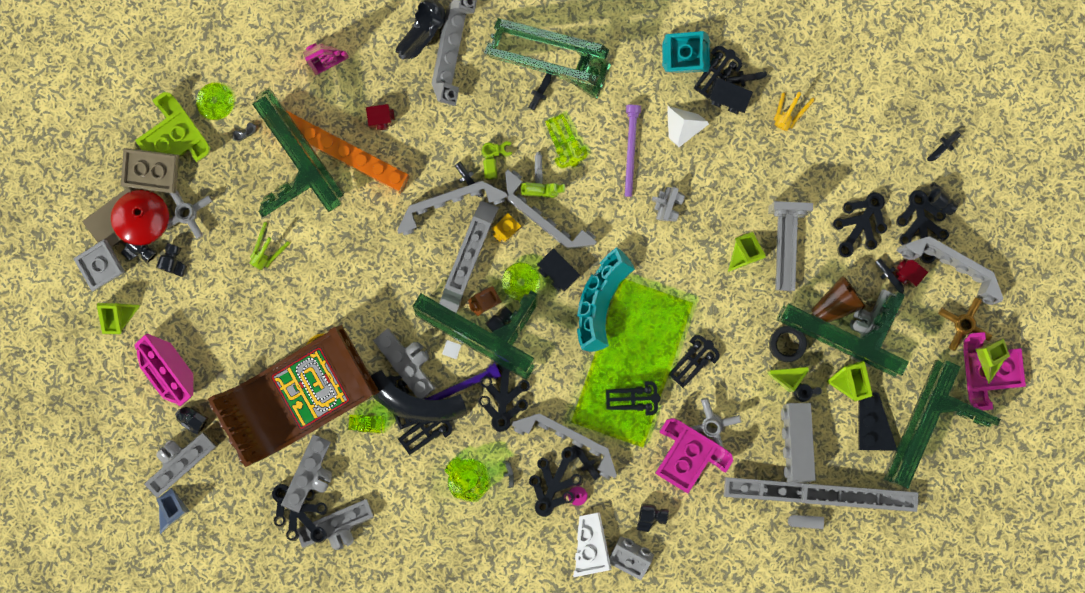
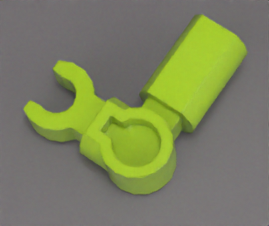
(489, 151)
(546, 190)

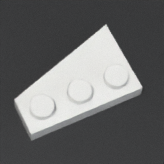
(592, 549)

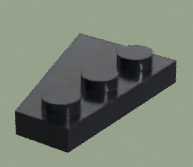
(873, 426)

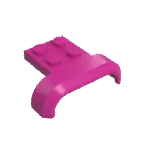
(1008, 376)
(689, 455)

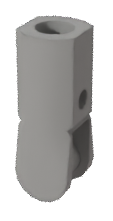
(812, 522)

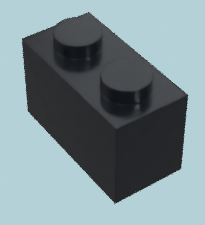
(729, 95)
(557, 270)

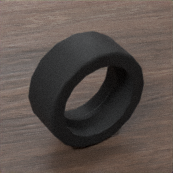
(787, 358)

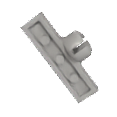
(867, 318)
(406, 362)
(177, 462)
(308, 475)
(338, 525)

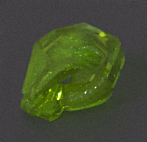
(468, 479)

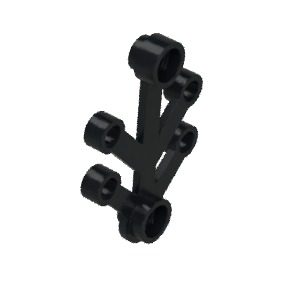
(921, 221)
(862, 222)
(503, 399)
(554, 484)
(301, 515)

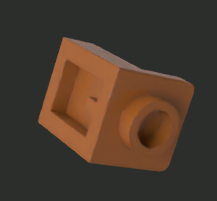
(484, 301)

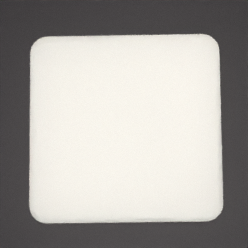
(451, 349)

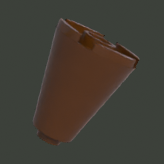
(838, 302)

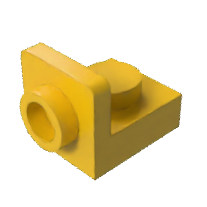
(505, 228)

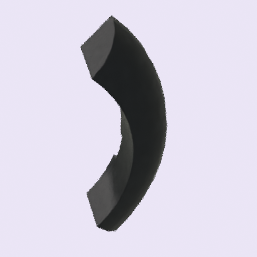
(415, 408)

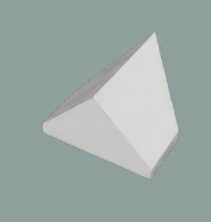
(683, 125)

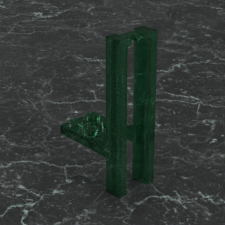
(590, 69)
(311, 169)
(495, 345)
(863, 349)
(930, 404)

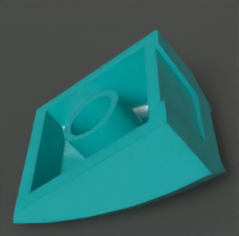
(686, 52)

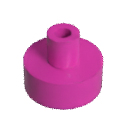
(577, 490)

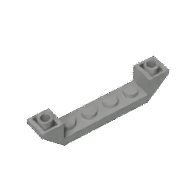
(449, 49)
(408, 222)
(583, 239)
(468, 256)
(989, 289)
(606, 465)

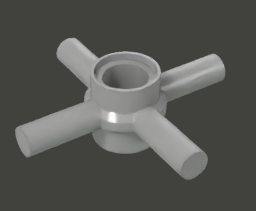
(190, 219)
(713, 418)

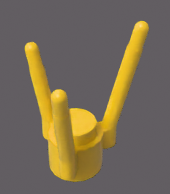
(784, 120)

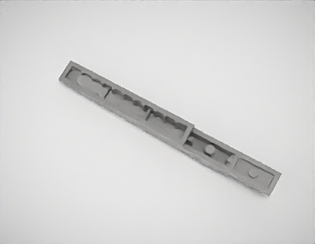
(821, 494)

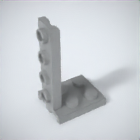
(787, 240)

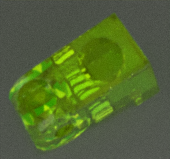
(367, 423)

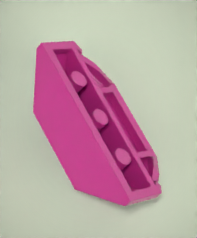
(165, 369)

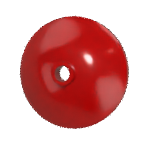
(140, 228)

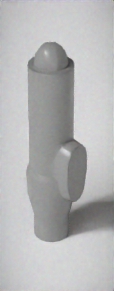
(538, 168)

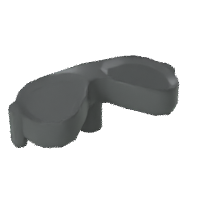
(250, 130)
(509, 473)

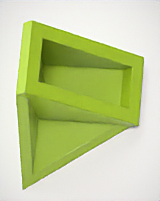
(746, 251)
(115, 316)
(992, 357)
(789, 377)
(852, 381)

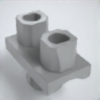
(665, 203)

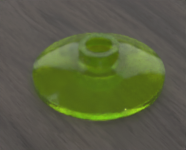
(221, 108)
(516, 272)

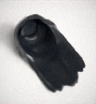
(427, 21)

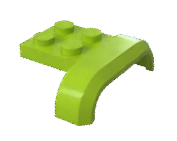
(175, 133)

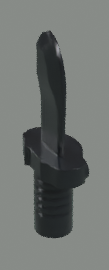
(743, 78)
(538, 95)
(946, 144)
(465, 175)
(888, 273)
(588, 465)

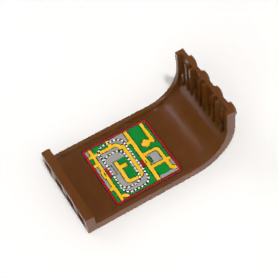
(294, 397)

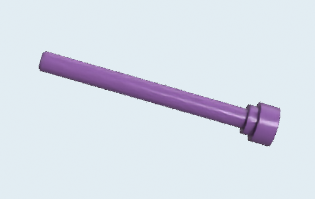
(633, 113)

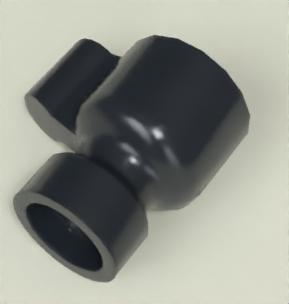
(941, 200)
(131, 251)
(169, 263)
(500, 320)
(804, 392)
(649, 514)

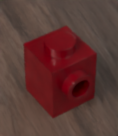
(380, 116)
(910, 272)

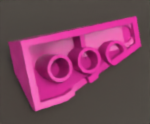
(323, 57)

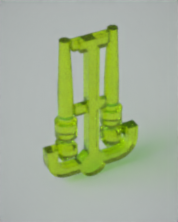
(573, 162)

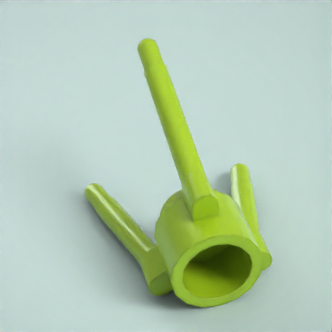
(258, 258)

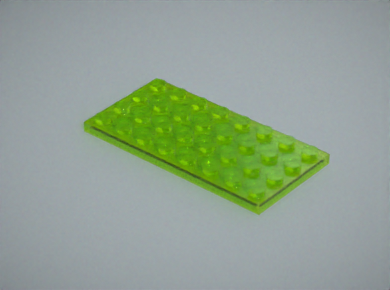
(642, 341)

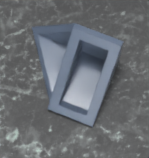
(170, 509)

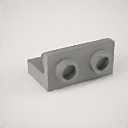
(631, 557)

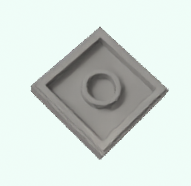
(99, 265)

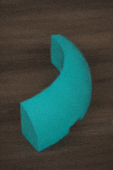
(597, 297)

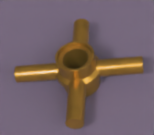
(957, 322)

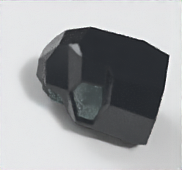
(191, 419)

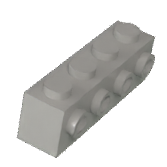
(798, 443)

